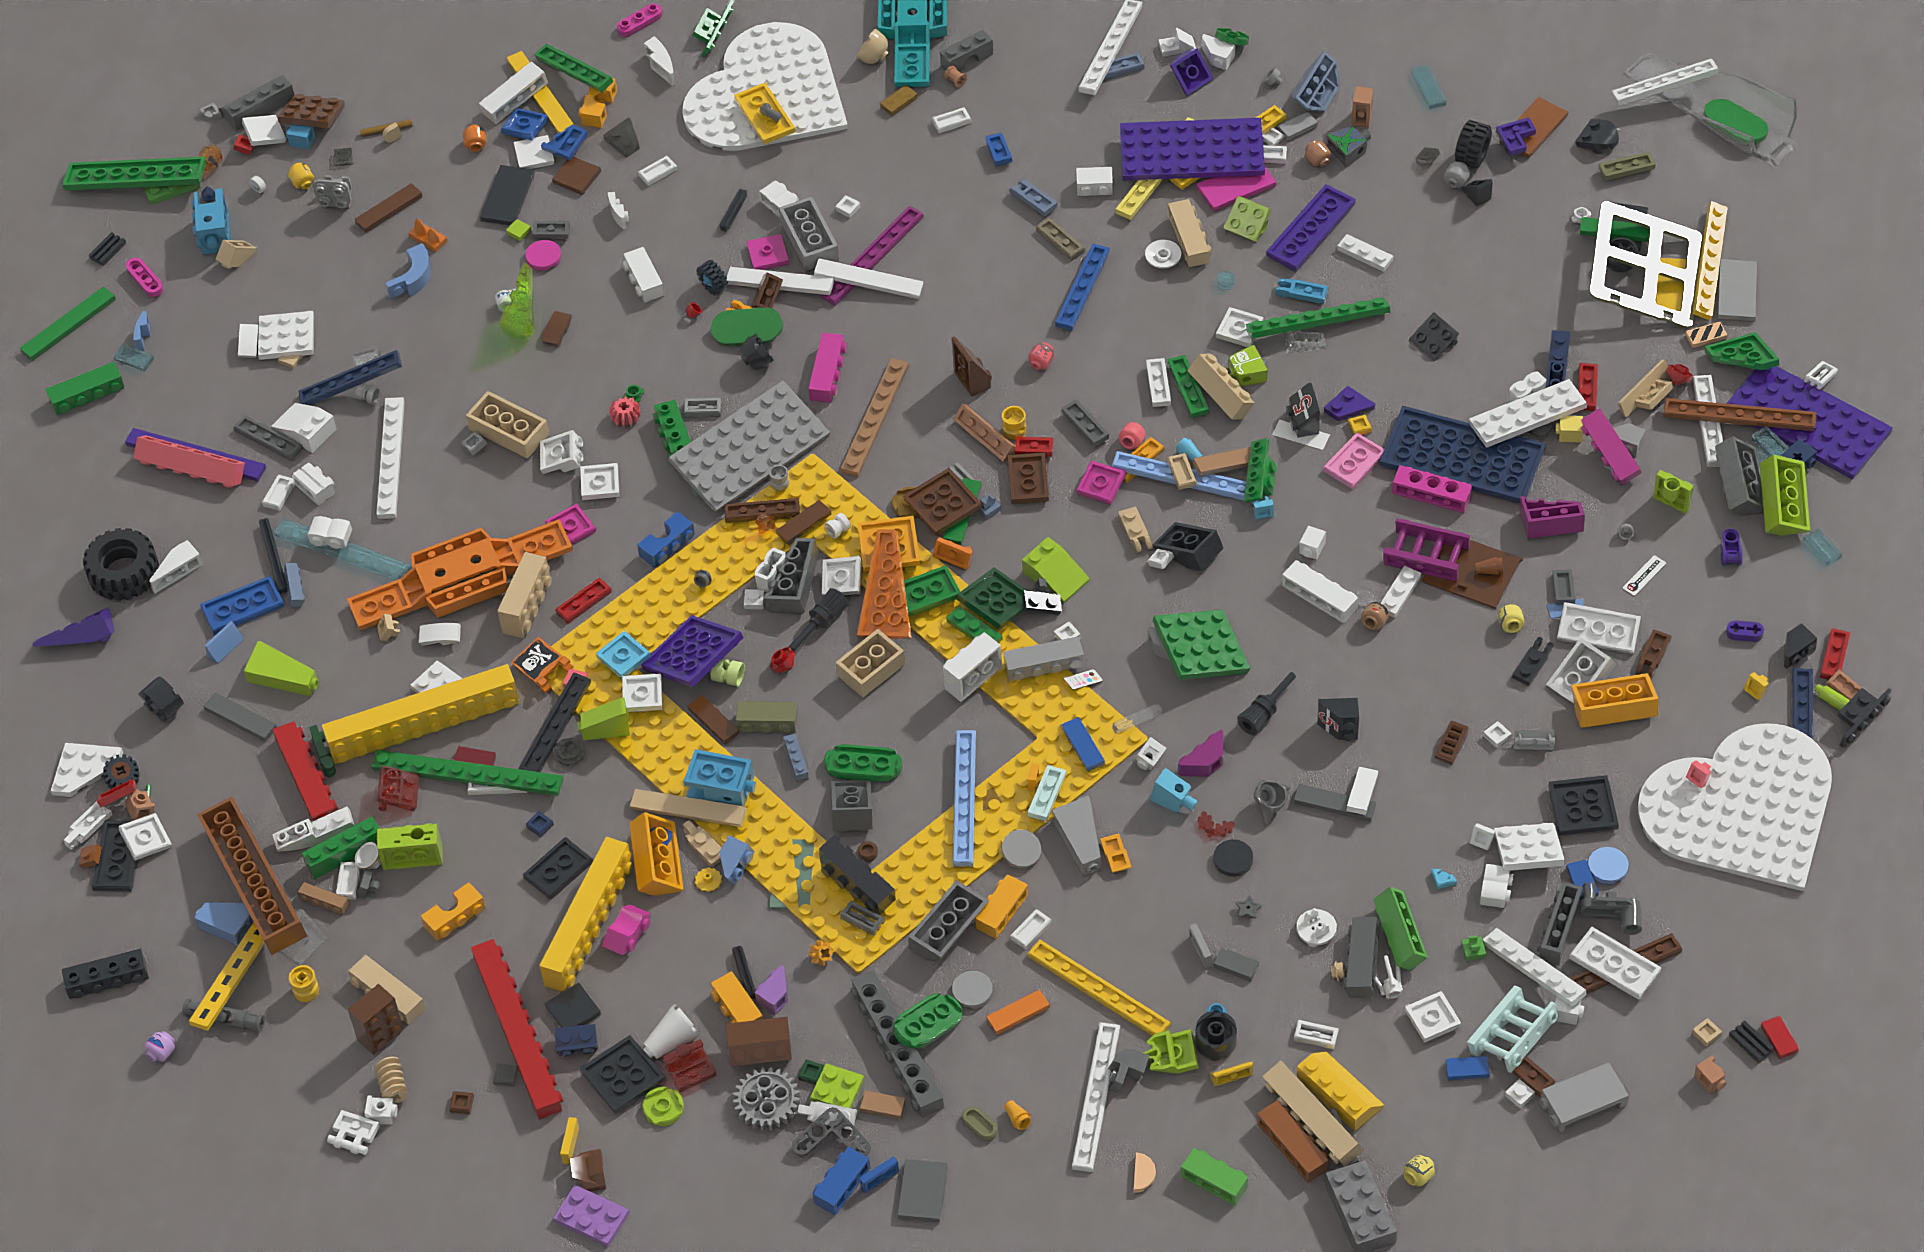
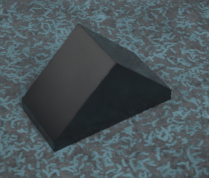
(1478, 191)

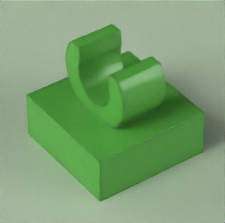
(1473, 948)

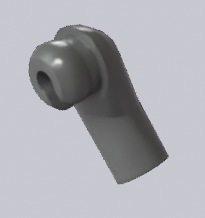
(766, 110)

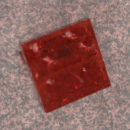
(397, 788)
(689, 1065)

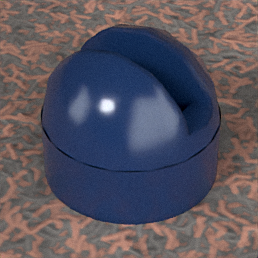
(208, 194)

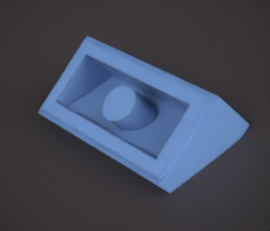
(223, 642)

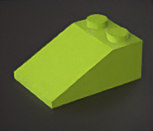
(1056, 566)

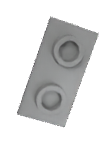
(1534, 739)

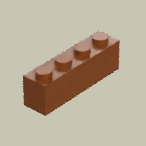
(1293, 1141)

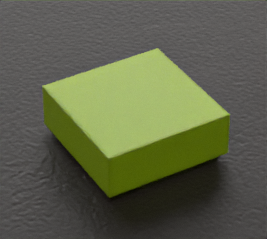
(518, 230)

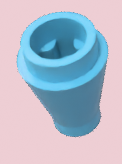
(1187, 446)

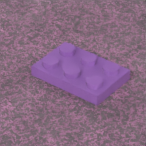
(591, 1215)

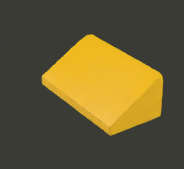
(1232, 1073)

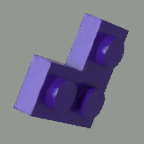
(1512, 134)

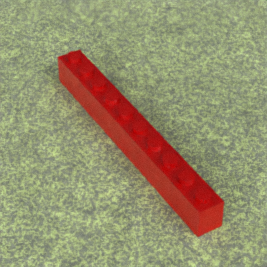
(516, 1029)

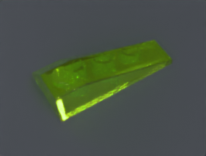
(519, 315)

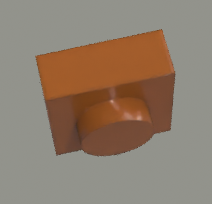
(89, 856)

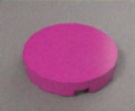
(543, 255)

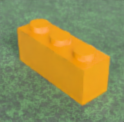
(1002, 906)
(734, 999)

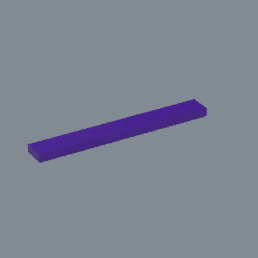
(252, 469)

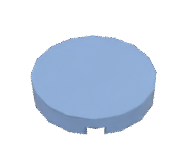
(1608, 865)

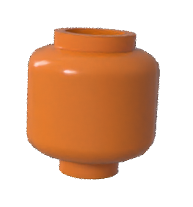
(474, 138)

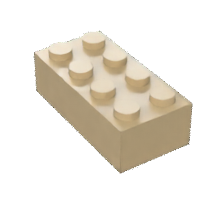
(507, 424)
(524, 595)

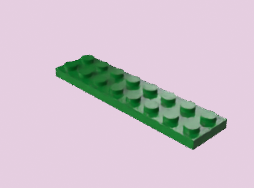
(134, 173)

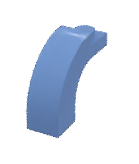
(416, 277)

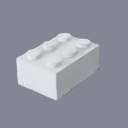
(972, 666)

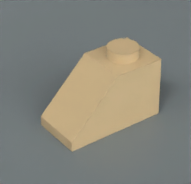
(234, 253)

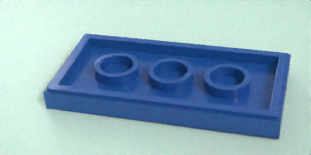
(242, 604)

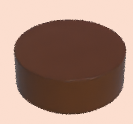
(867, 851)

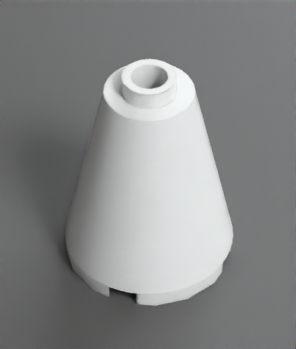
(670, 1033)

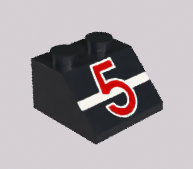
(1304, 412)
(1339, 717)

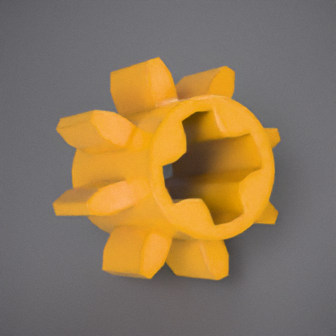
(820, 952)

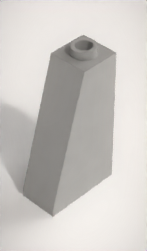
(1079, 833)

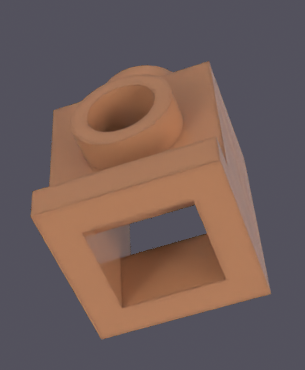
(139, 801)
(1710, 1075)

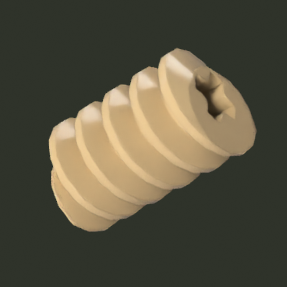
(391, 1080)

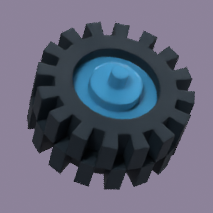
(712, 277)

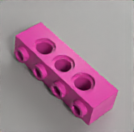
(1432, 489)

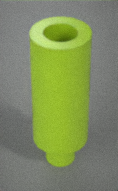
(1831, 696)

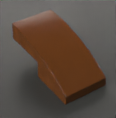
(556, 327)

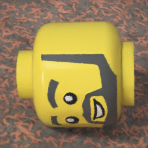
(1511, 618)
(1419, 1170)

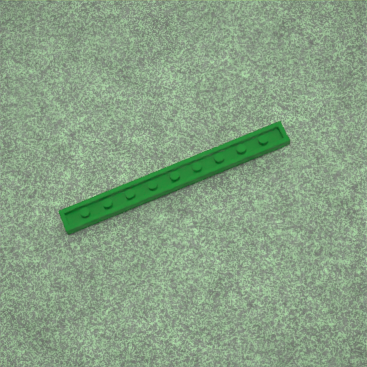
(470, 772)

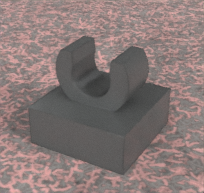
(367, 885)

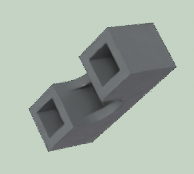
(978, 45)

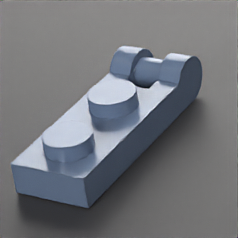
(1033, 197)

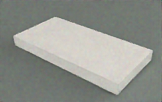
(1599, 627)
(1615, 963)

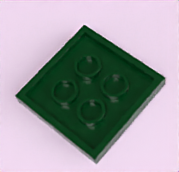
(994, 598)

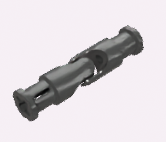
(241, 1020)

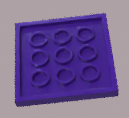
(692, 651)

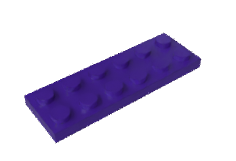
(1310, 227)

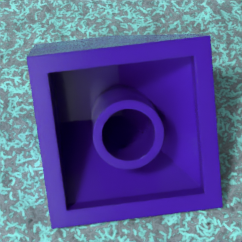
(1191, 70)

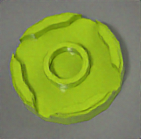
(663, 1106)

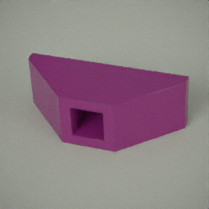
(1204, 758)

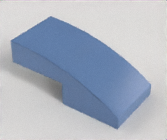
(141, 330)

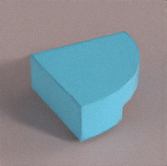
(1442, 879)

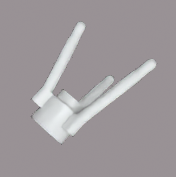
(1392, 987)

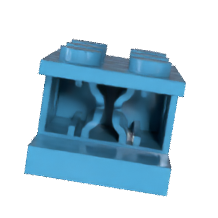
(212, 231)
(719, 778)

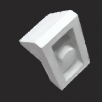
(1177, 44)

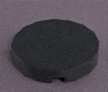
(1233, 857)

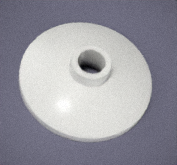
(1163, 254)

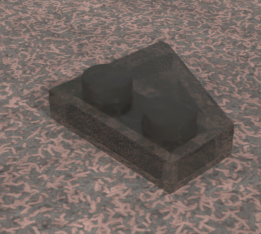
(623, 138)

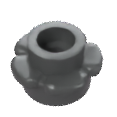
(702, 578)

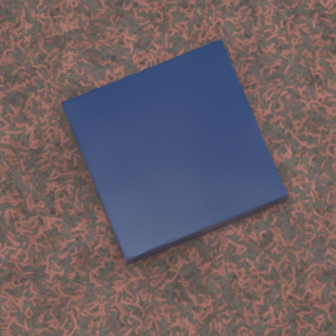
(524, 124)

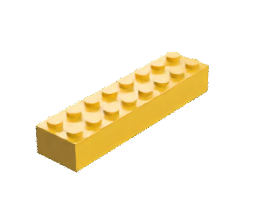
(586, 915)

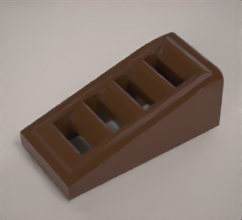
(1455, 731)

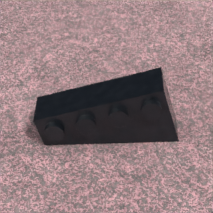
(855, 876)

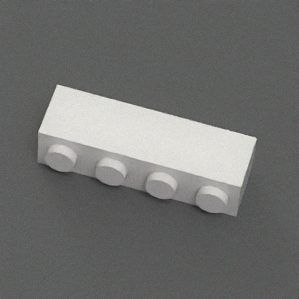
(513, 92)
(1320, 591)

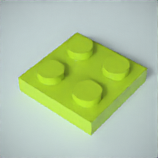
(837, 1086)

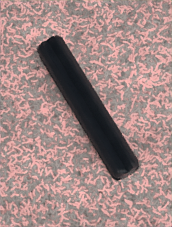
(733, 210)
(744, 971)

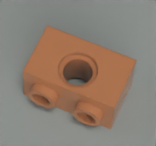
(1362, 106)

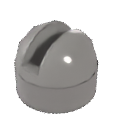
(1630, 532)

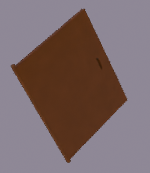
(1481, 588)

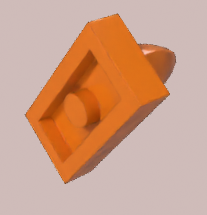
(427, 236)
(953, 553)

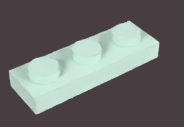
(1047, 793)

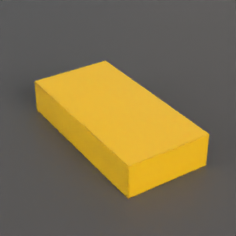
(569, 1140)

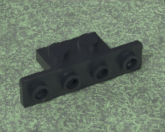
(1860, 710)

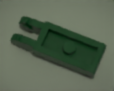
(323, 752)

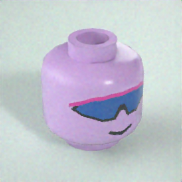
(159, 1046)

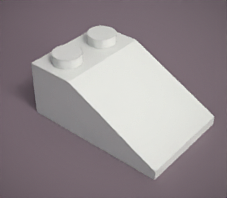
(306, 425)
(1580, 666)

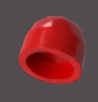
(693, 310)

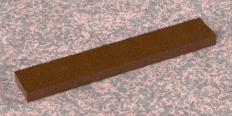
(1654, 951)

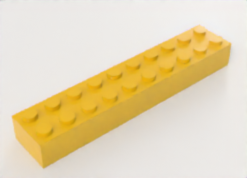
(421, 714)

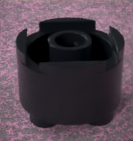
(161, 698)
(1216, 1035)

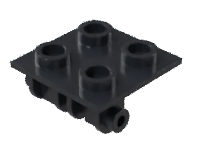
(1434, 336)

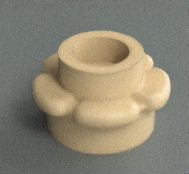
(1338, 970)

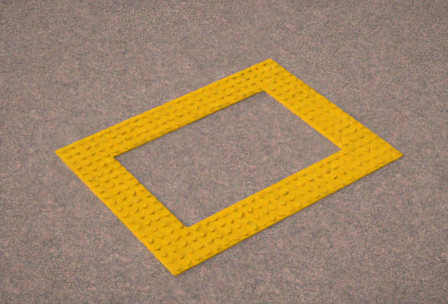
(922, 868)

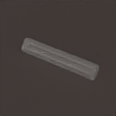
(1137, 718)

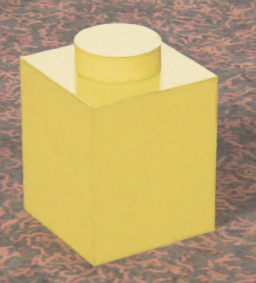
(1569, 429)

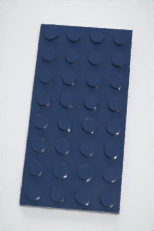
(1456, 452)

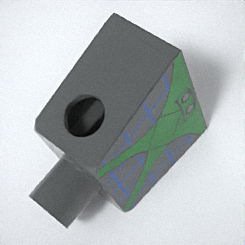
(1348, 144)

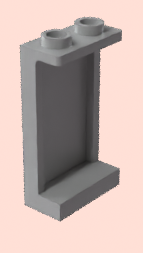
(1583, 1096)

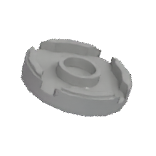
(1021, 849)
(972, 989)

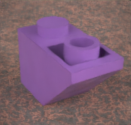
(773, 992)

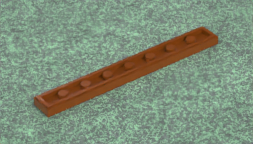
(1740, 414)

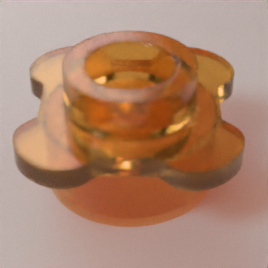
(765, 522)

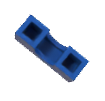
(656, 550)

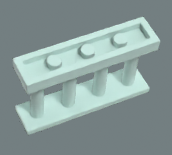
(1504, 1014)

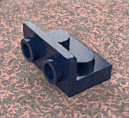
(576, 1038)

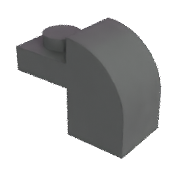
(1129, 1064)

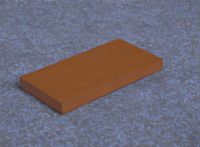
(1546, 119)

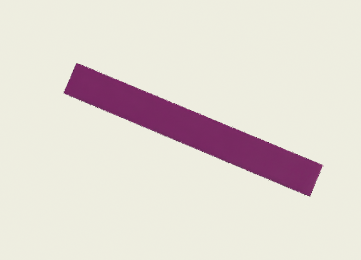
(878, 250)

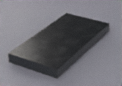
(507, 195)
(116, 864)

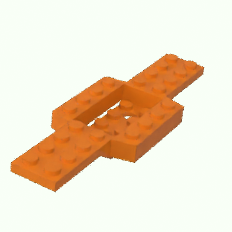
(455, 557)

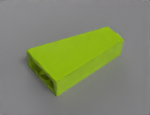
(279, 671)

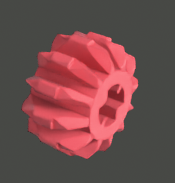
(624, 411)

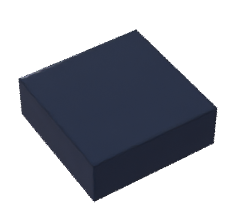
(539, 824)

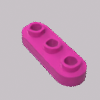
(639, 20)
(144, 277)

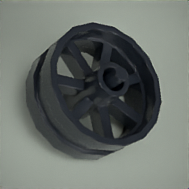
(1615, 266)

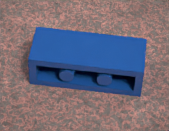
(841, 1180)

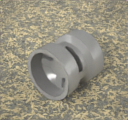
(367, 393)
(779, 477)

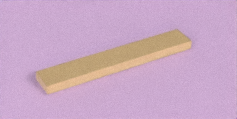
(688, 808)

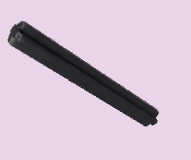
(273, 555)

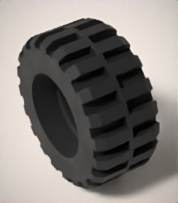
(115, 546)

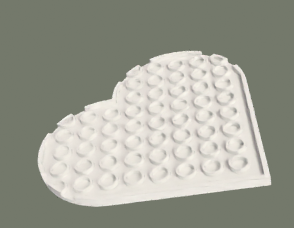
(794, 69)
(1753, 814)

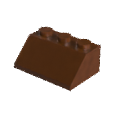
(758, 1041)

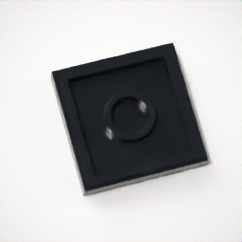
(572, 1007)

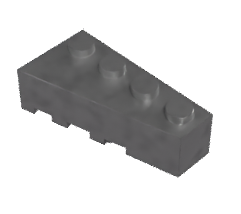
(793, 584)

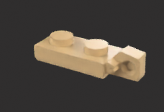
(702, 843)

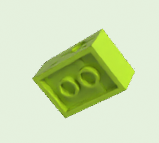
(409, 846)

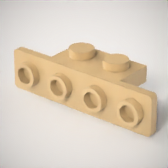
(1647, 391)

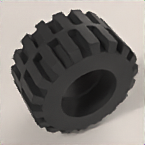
(1473, 143)

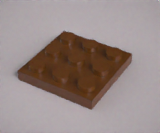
(311, 111)
(942, 501)

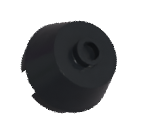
(755, 353)

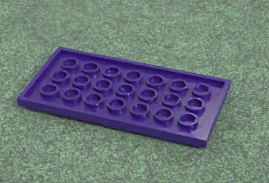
(1192, 149)
(1842, 433)

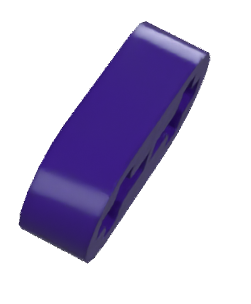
(1745, 631)

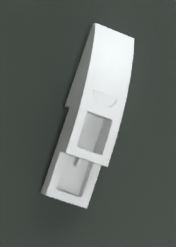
(308, 833)

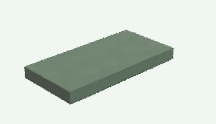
(805, 874)

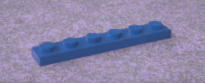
(1082, 287)

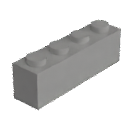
(1043, 658)

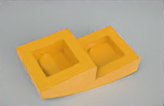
(1115, 853)

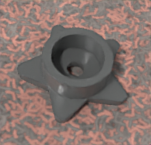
(1248, 913)

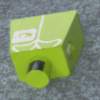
(1247, 367)

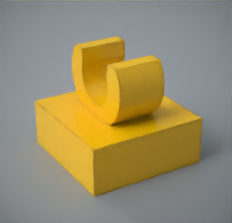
(1756, 685)

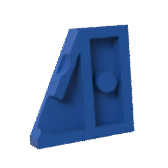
(566, 142)

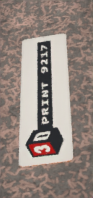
(1644, 575)

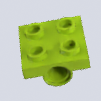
(1247, 219)
(1673, 491)

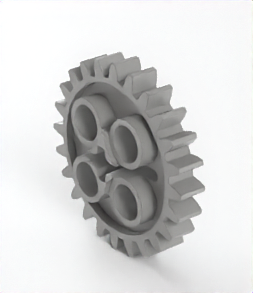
(766, 1098)

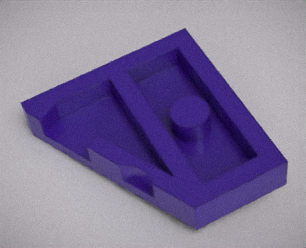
(1348, 404)

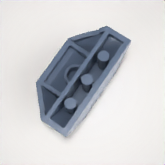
(1318, 84)

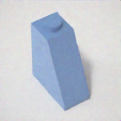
(224, 920)

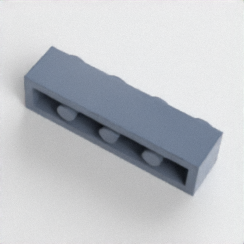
(294, 586)
(796, 757)

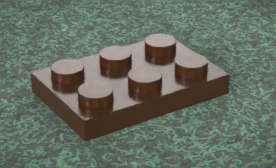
(1028, 478)

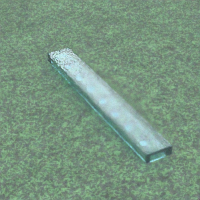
(352, 553)

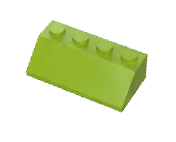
(1784, 496)

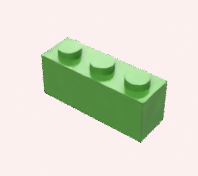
(1214, 1176)

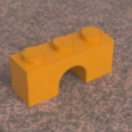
(594, 111)
(442, 923)

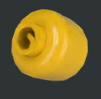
(301, 175)

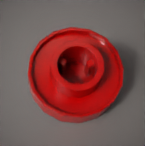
(1679, 374)
(782, 660)

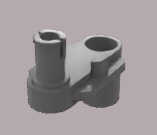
(1612, 907)

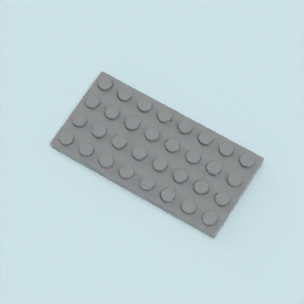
(747, 444)

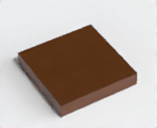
(576, 175)

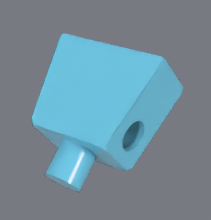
(1172, 792)

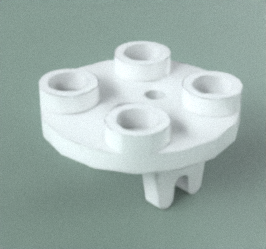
(1321, 934)

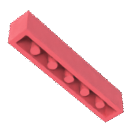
(188, 460)

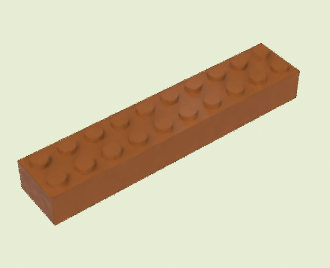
(252, 876)

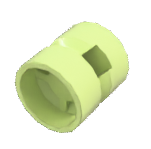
(728, 672)

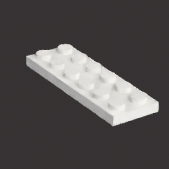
(1527, 413)

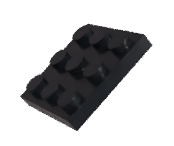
(1583, 805)
(622, 1074)

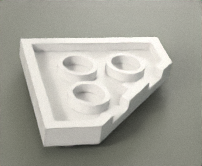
(80, 767)

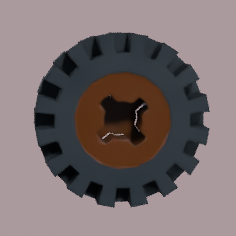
(115, 778)

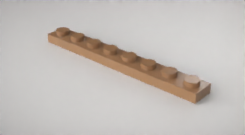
(874, 417)

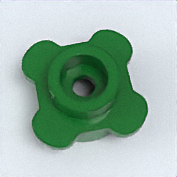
(636, 390)

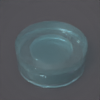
(1226, 280)

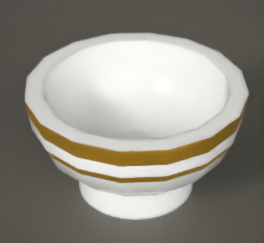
(367, 856)

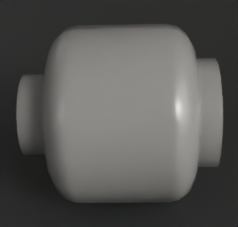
(1456, 175)

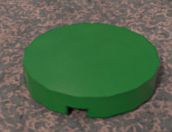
(1231, 37)

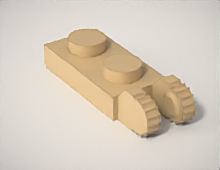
(1134, 528)

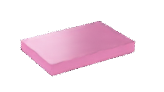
(1354, 461)

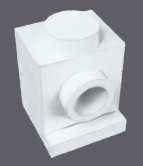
(1153, 749)
(381, 1110)

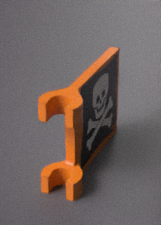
(539, 661)

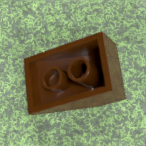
(969, 369)

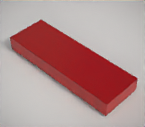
(1588, 384)
(583, 600)
(1835, 653)

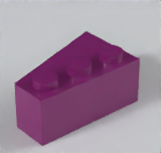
(1551, 518)

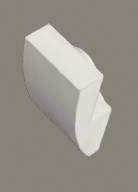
(617, 210)
(248, 341)
(439, 633)

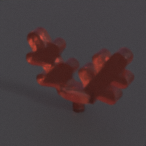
(1206, 823)

